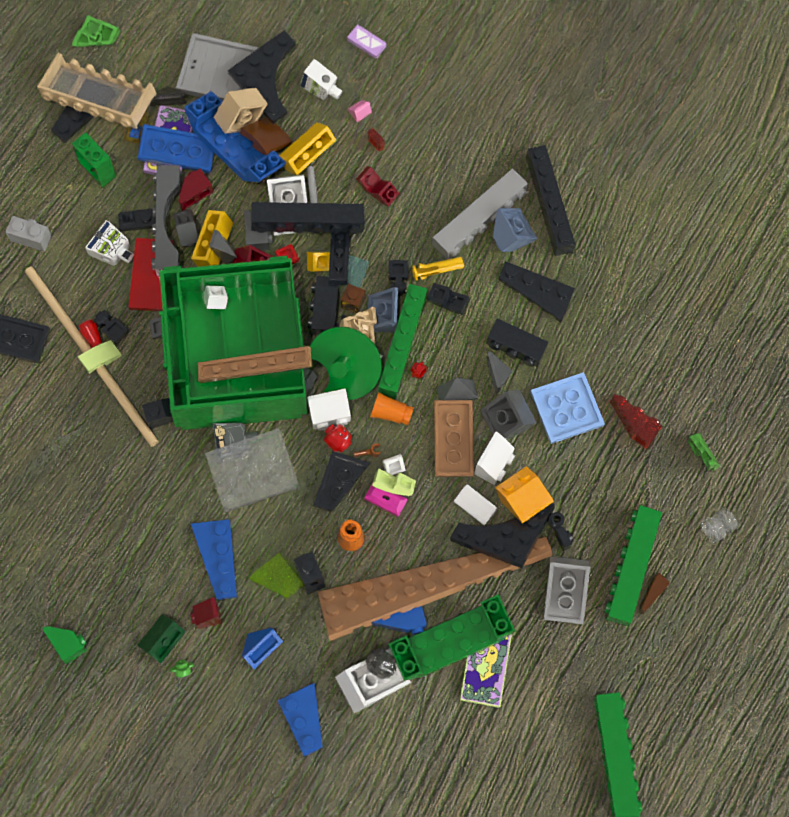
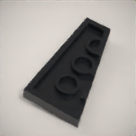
(538, 289)

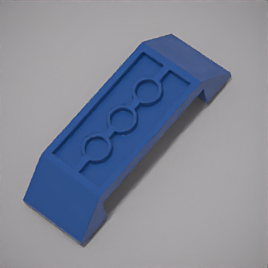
(230, 147)

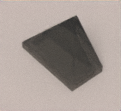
(168, 96)

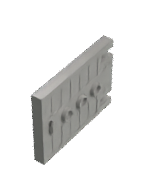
(212, 64)

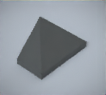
(222, 247)
(498, 370)
(457, 390)

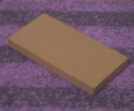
(453, 438)

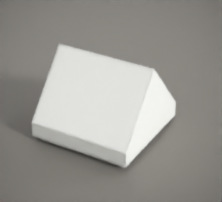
(394, 465)

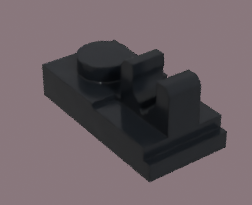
(136, 220)

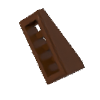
(656, 587)

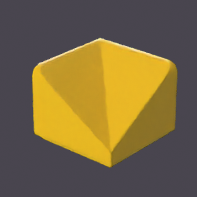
(318, 261)

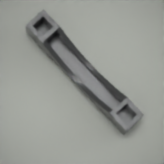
(167, 187)

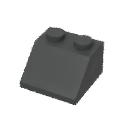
(508, 414)

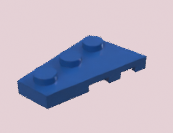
(303, 718)

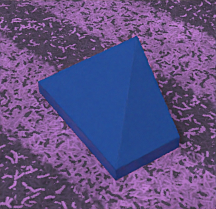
(260, 646)

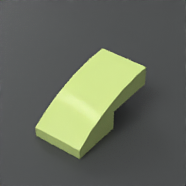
(99, 355)
(397, 485)

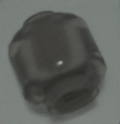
(381, 663)

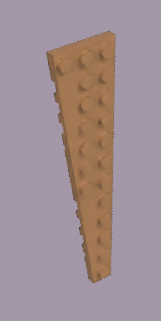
(380, 597)

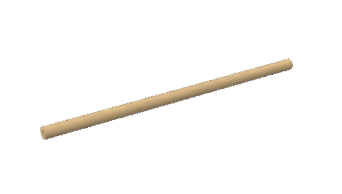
(84, 346)

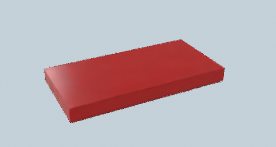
(145, 284)

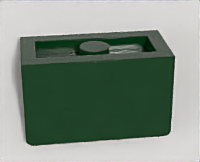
(161, 638)

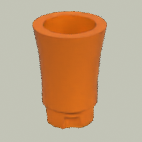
(391, 410)
(347, 541)

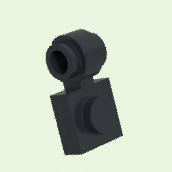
(398, 271)
(112, 329)
(563, 537)

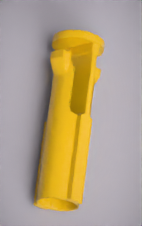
(426, 270)

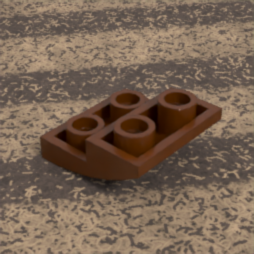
(266, 136)

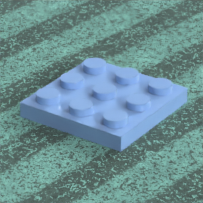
(567, 408)

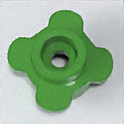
(182, 668)

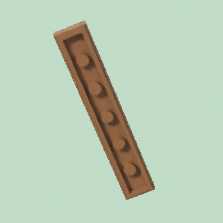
(254, 364)

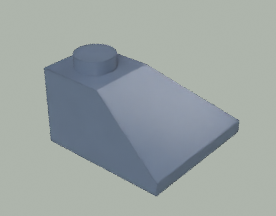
(512, 230)

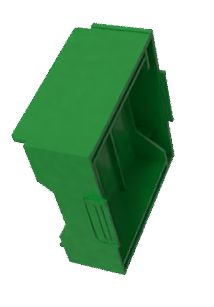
(256, 320)

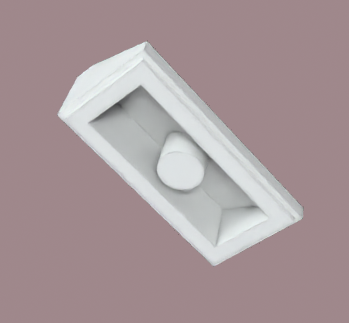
(475, 504)

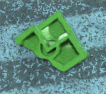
(96, 33)
(701, 449)

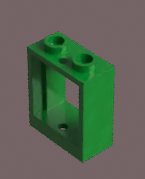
(91, 157)

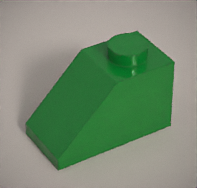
(66, 643)

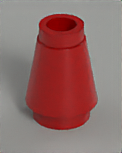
(91, 333)

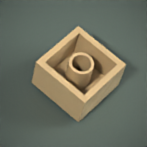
(240, 109)

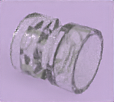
(722, 523)

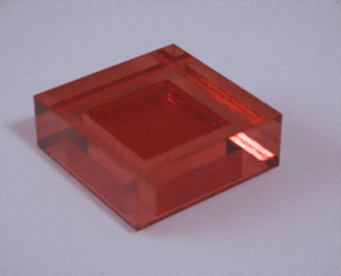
(375, 139)

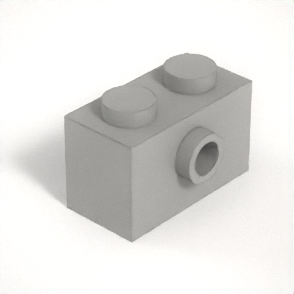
(28, 233)

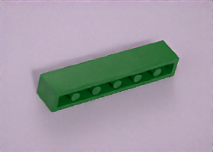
(402, 341)
(633, 566)
(616, 755)

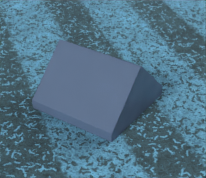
(386, 309)

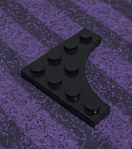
(260, 72)
(506, 541)

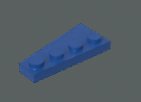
(217, 553)

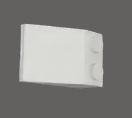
(287, 190)
(364, 688)

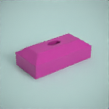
(393, 505)

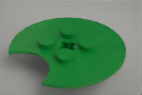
(349, 359)

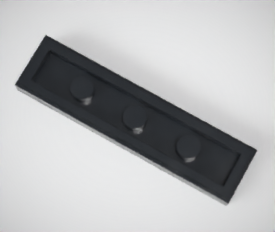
(339, 258)

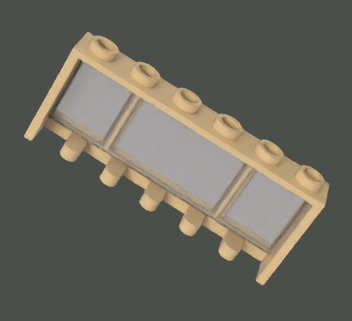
(96, 92)

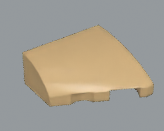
(362, 322)

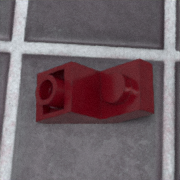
(379, 189)

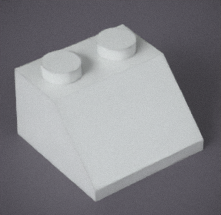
(329, 409)
(494, 459)

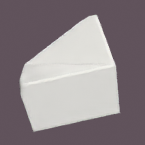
(215, 297)

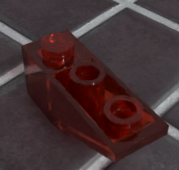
(637, 424)

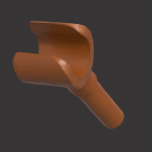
(368, 451)

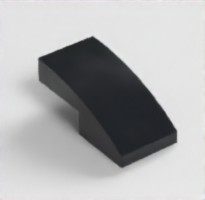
(447, 299)

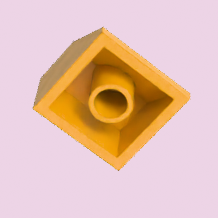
(524, 494)

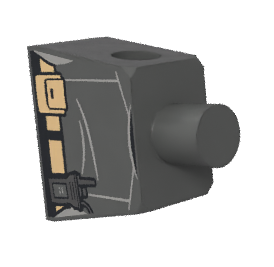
(230, 433)

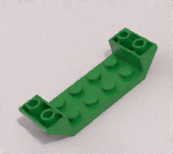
(452, 640)

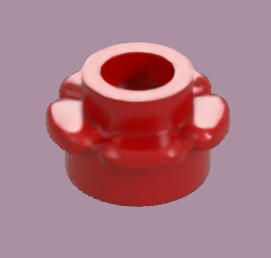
(418, 370)

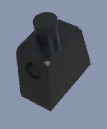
(309, 573)

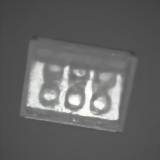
(252, 470)

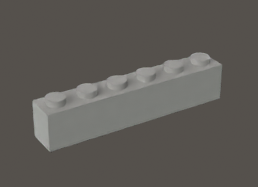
(479, 214)

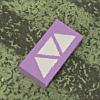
(366, 41)

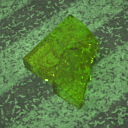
(277, 577)

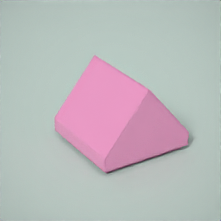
(360, 110)

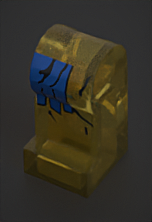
(134, 135)

